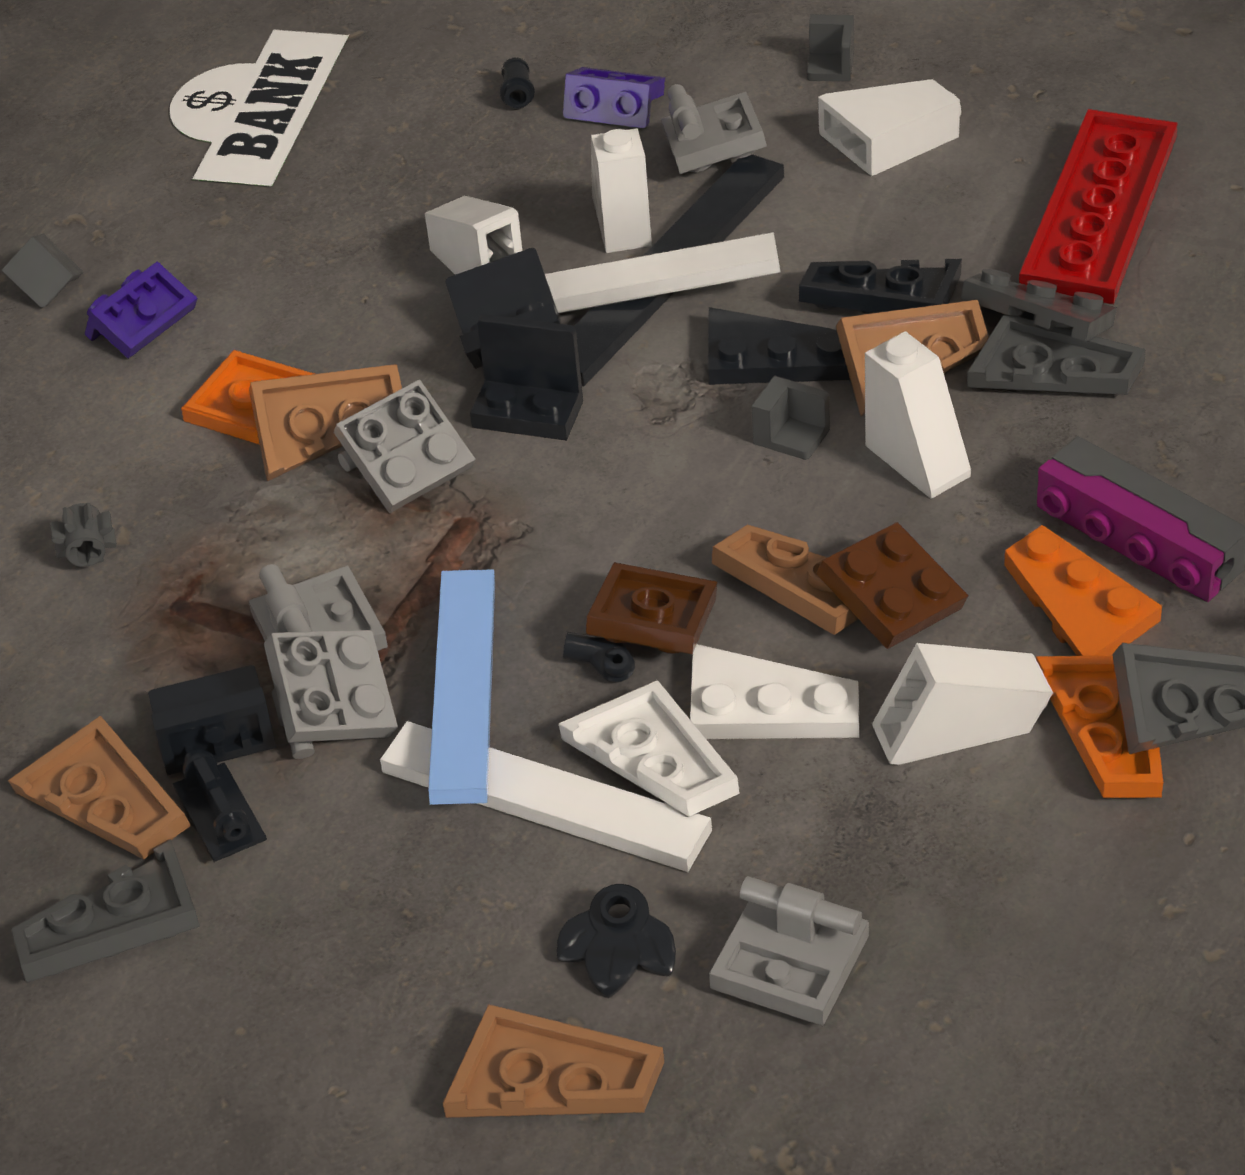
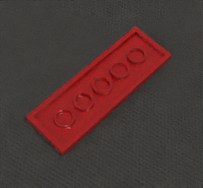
(1100, 204)

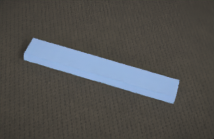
(462, 688)

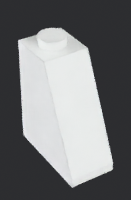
(889, 122)
(620, 190)
(472, 233)
(912, 416)
(959, 701)

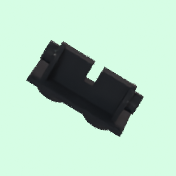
(217, 806)

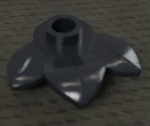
(617, 945)

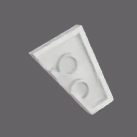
(768, 700)
(654, 747)

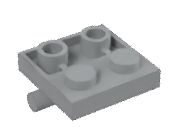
(710, 131)
(403, 446)
(314, 605)
(328, 687)
(790, 950)

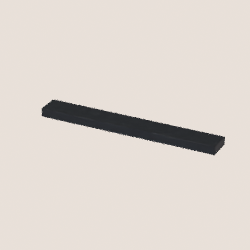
(706, 222)

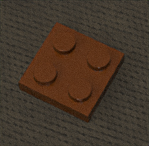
(892, 585)
(651, 608)

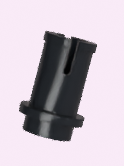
(516, 87)

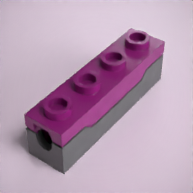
(1142, 518)

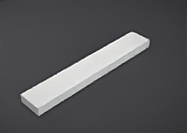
(664, 273)
(566, 802)

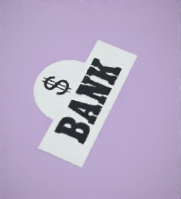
(256, 107)

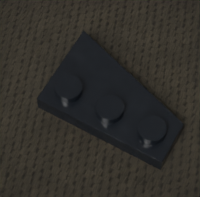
(874, 290)
(758, 348)

